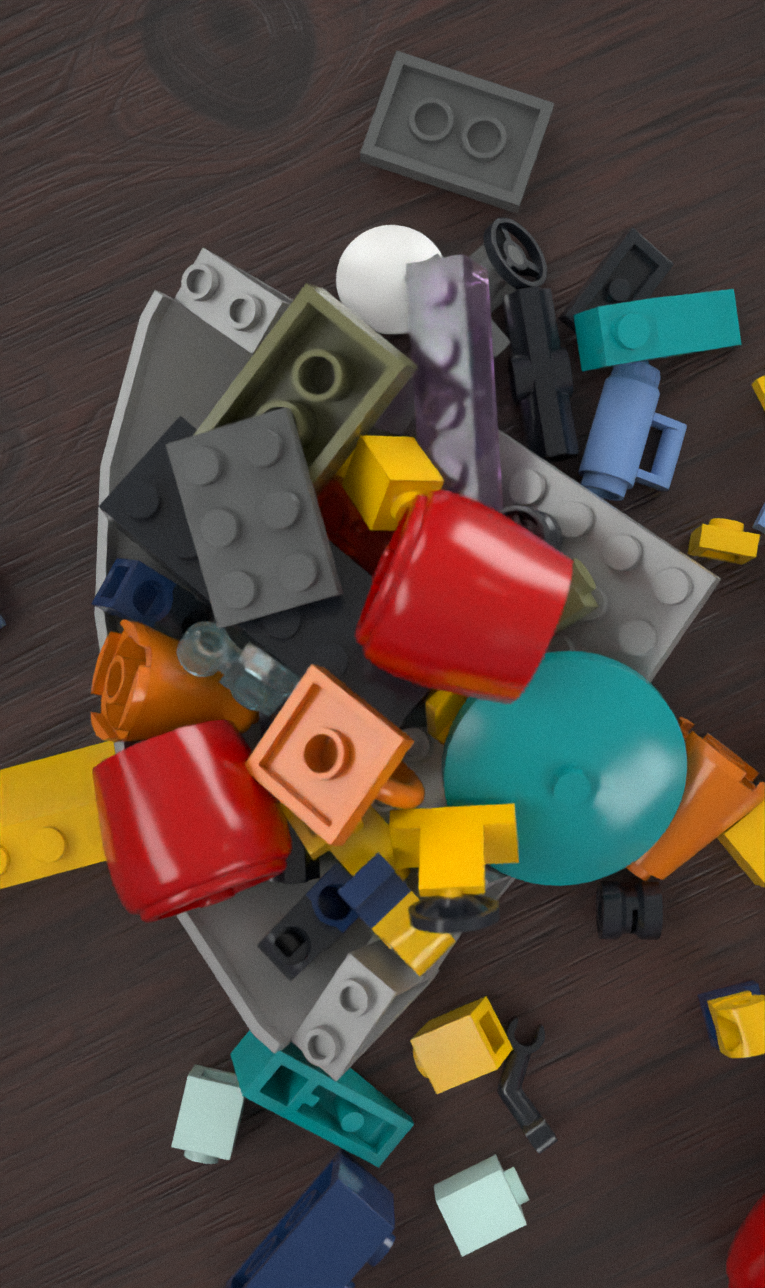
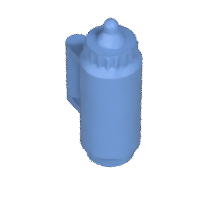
(621, 433)

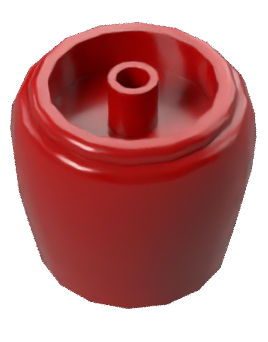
(463, 599)
(187, 821)

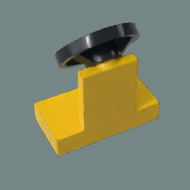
(451, 857)

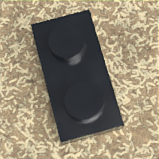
(624, 275)

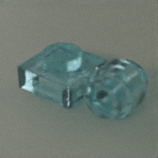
(248, 672)

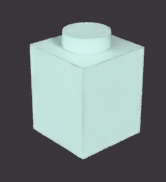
(209, 1115)
(481, 1204)

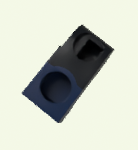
(150, 598)
(310, 925)

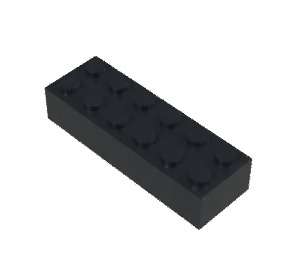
(319, 633)

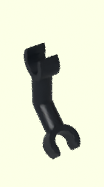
(512, 1094)

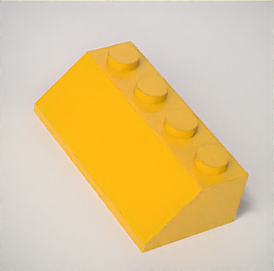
(50, 815)

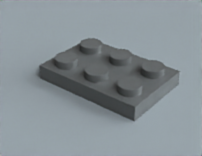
(456, 132)
(254, 518)

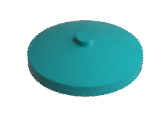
(581, 757)

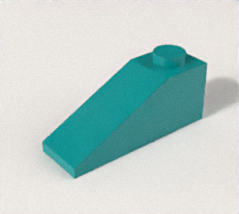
(656, 328)
(340, 1111)

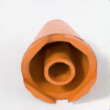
(151, 692)
(714, 798)

